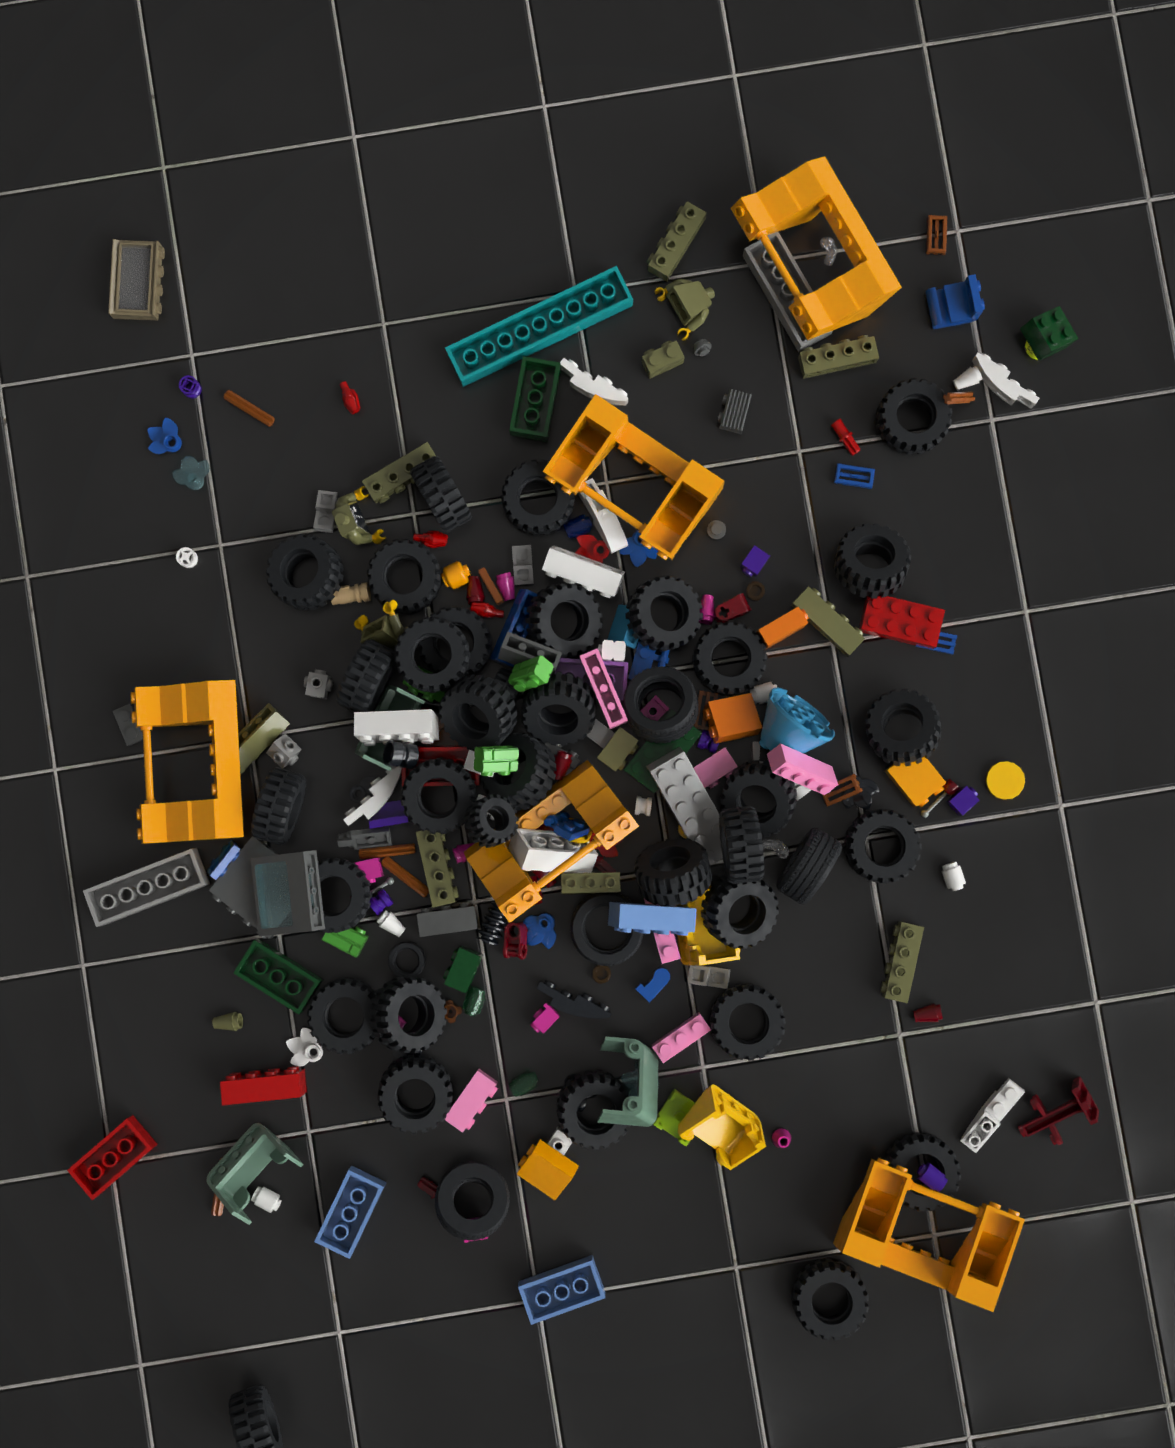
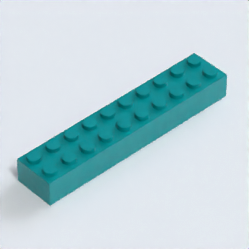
(539, 326)

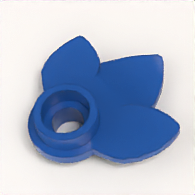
(163, 436)
(637, 551)
(538, 932)

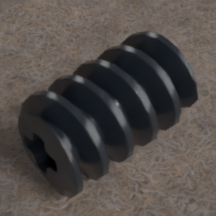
(493, 926)

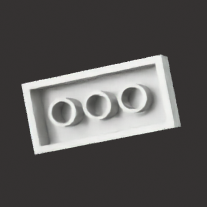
(583, 570)
(396, 726)
(546, 850)

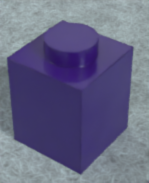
(754, 562)
(963, 800)

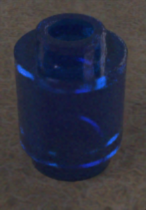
(578, 526)

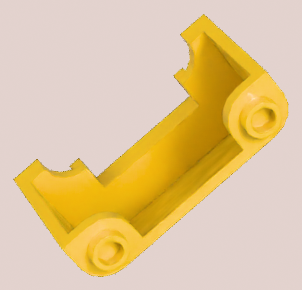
(700, 946)
(725, 1126)

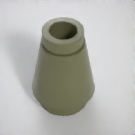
(230, 1021)

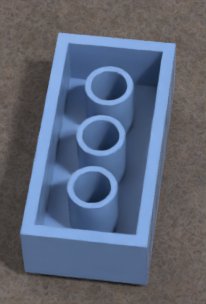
(649, 917)
(350, 1212)
(561, 1289)

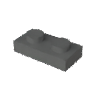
(128, 729)

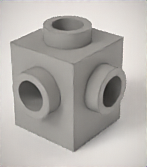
(320, 691)
(284, 751)

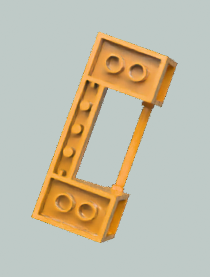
(797, 200)
(593, 438)
(184, 705)
(596, 804)
(975, 1270)

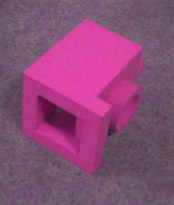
(655, 703)
(544, 1018)

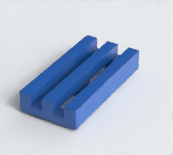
(854, 483)
(944, 650)

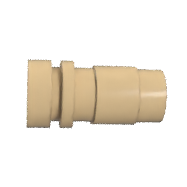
(351, 594)

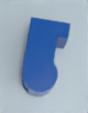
(655, 984)

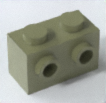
(662, 359)
(618, 749)

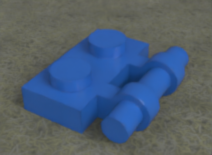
(644, 658)
(565, 827)
(219, 865)

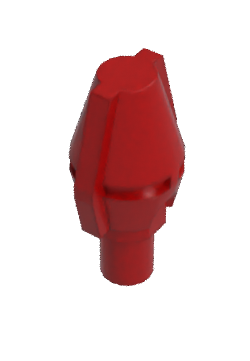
(350, 398)
(432, 539)
(486, 610)

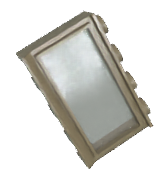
(136, 280)

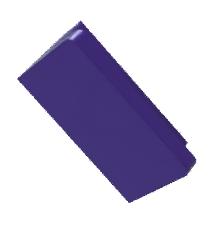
(389, 814)

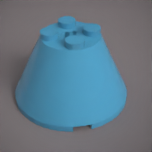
(793, 723)

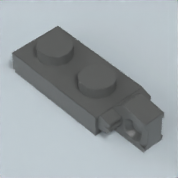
(365, 838)

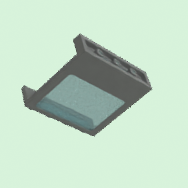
(287, 893)

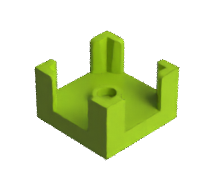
(672, 1114)

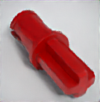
(845, 437)

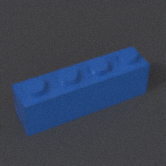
(515, 622)

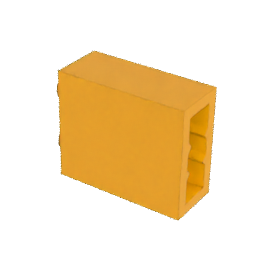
(916, 781)
(546, 1169)

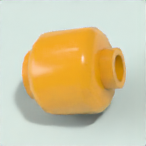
(455, 575)

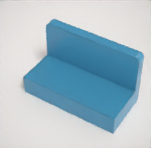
(619, 629)

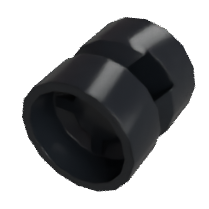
(400, 754)

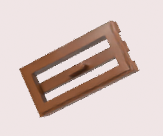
(936, 250)
(490, 586)
(708, 695)
(855, 783)

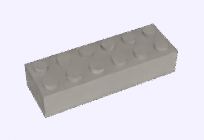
(776, 288)
(688, 801)
(146, 887)

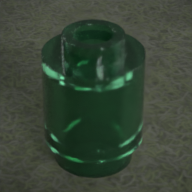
(474, 1001)
(523, 1083)

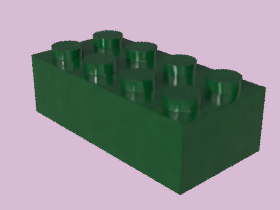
(535, 399)
(652, 751)
(278, 976)

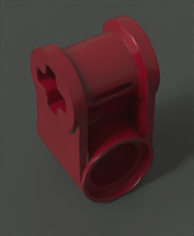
(734, 607)
(515, 942)

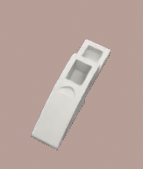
(996, 379)
(601, 386)
(604, 520)
(382, 790)
(991, 1114)

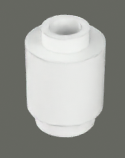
(761, 692)
(953, 876)
(266, 1199)

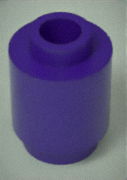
(931, 1177)

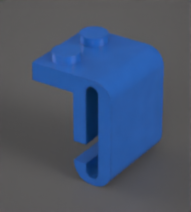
(955, 303)

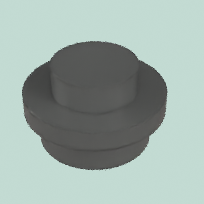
(702, 347)
(716, 529)

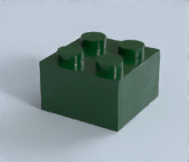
(1049, 333)
(463, 968)

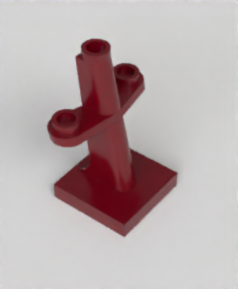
(1081, 1103)

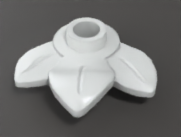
(302, 1046)

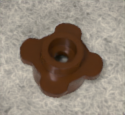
(455, 1011)

